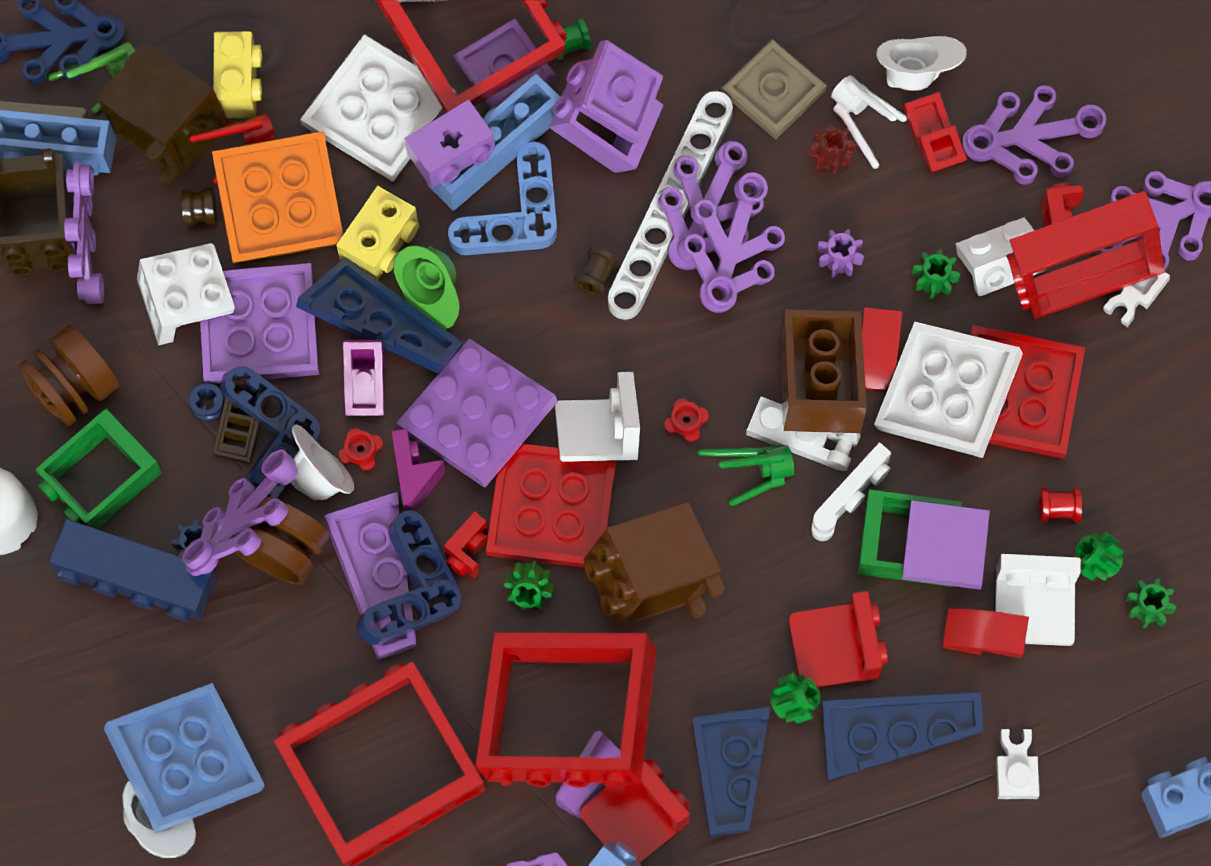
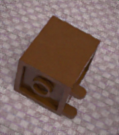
(653, 566)

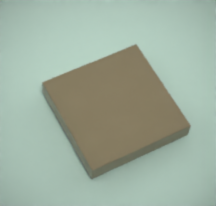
(774, 89)

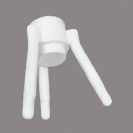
(854, 98)

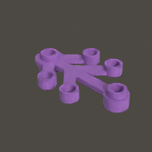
(1028, 135)
(726, 168)
(1169, 216)
(79, 229)
(730, 247)
(241, 514)

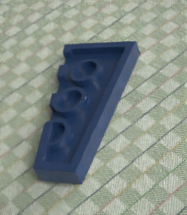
(374, 312)
(890, 728)

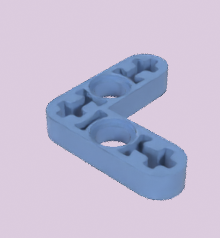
(520, 222)

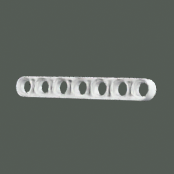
(656, 218)

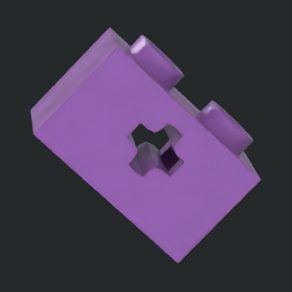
(462, 130)

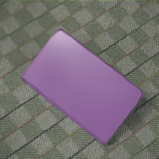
(574, 798)

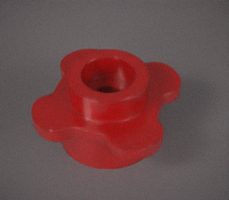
(684, 409)
(358, 438)

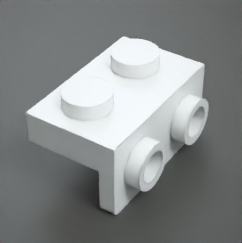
(986, 256)

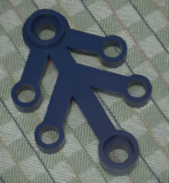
(61, 38)

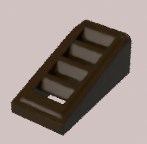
(229, 416)

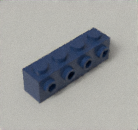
(130, 570)

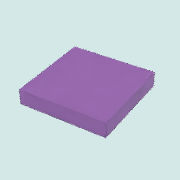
(496, 52)
(619, 91)
(945, 545)

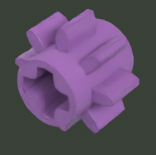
(844, 244)

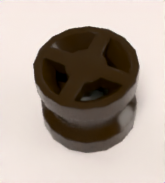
(199, 206)

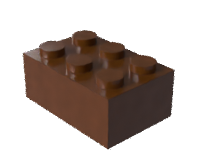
(822, 371)

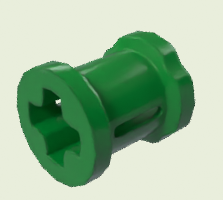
(577, 37)

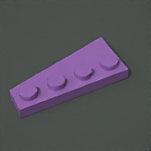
(372, 562)

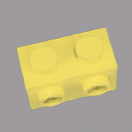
(235, 73)
(379, 233)

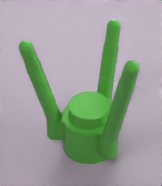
(113, 60)

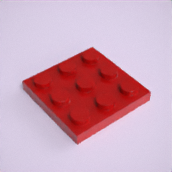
(1041, 396)
(549, 507)

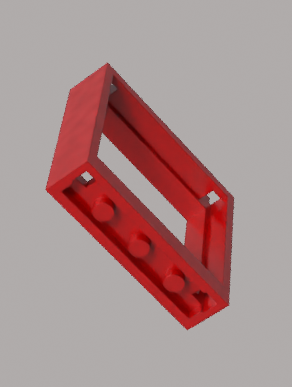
(493, 84)
(1081, 236)
(568, 648)
(412, 817)

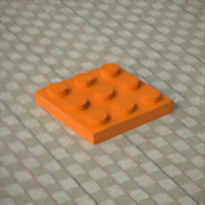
(278, 197)

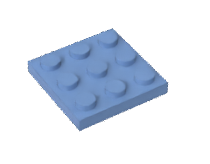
(183, 757)

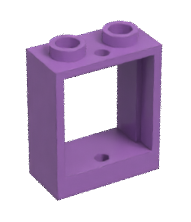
(620, 156)

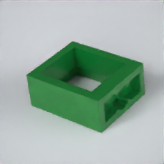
(79, 446)
(892, 503)

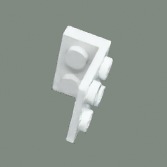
(183, 289)
(600, 427)
(1042, 591)

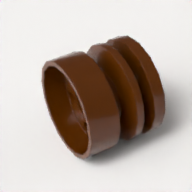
(68, 375)

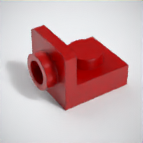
(1058, 200)
(467, 539)

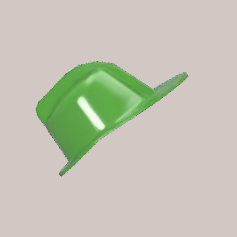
(428, 283)

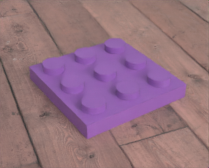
(265, 327)
(477, 412)

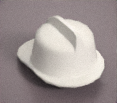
(917, 62)
(318, 470)
(166, 843)

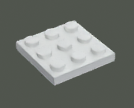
(373, 107)
(948, 389)

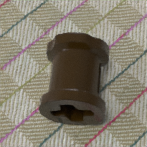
(596, 271)

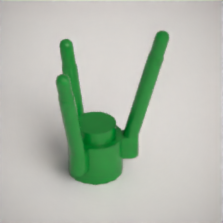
(771, 460)

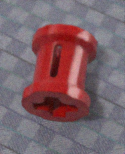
(1060, 504)

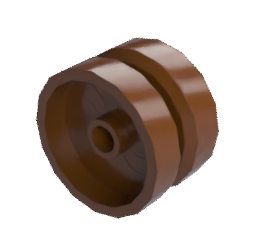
(287, 546)

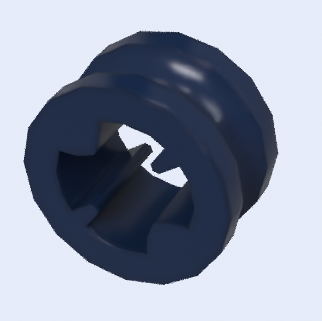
(195, 403)

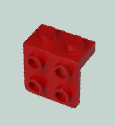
(839, 642)
(638, 814)

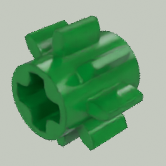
(934, 283)
(1099, 556)
(528, 585)
(1151, 593)
(795, 698)

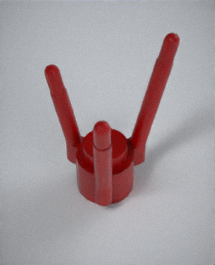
(252, 131)

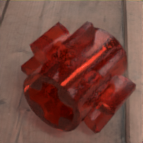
(836, 157)

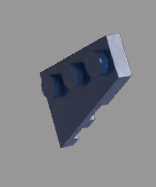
(729, 766)

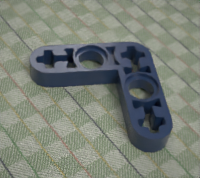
(281, 425)
(426, 585)

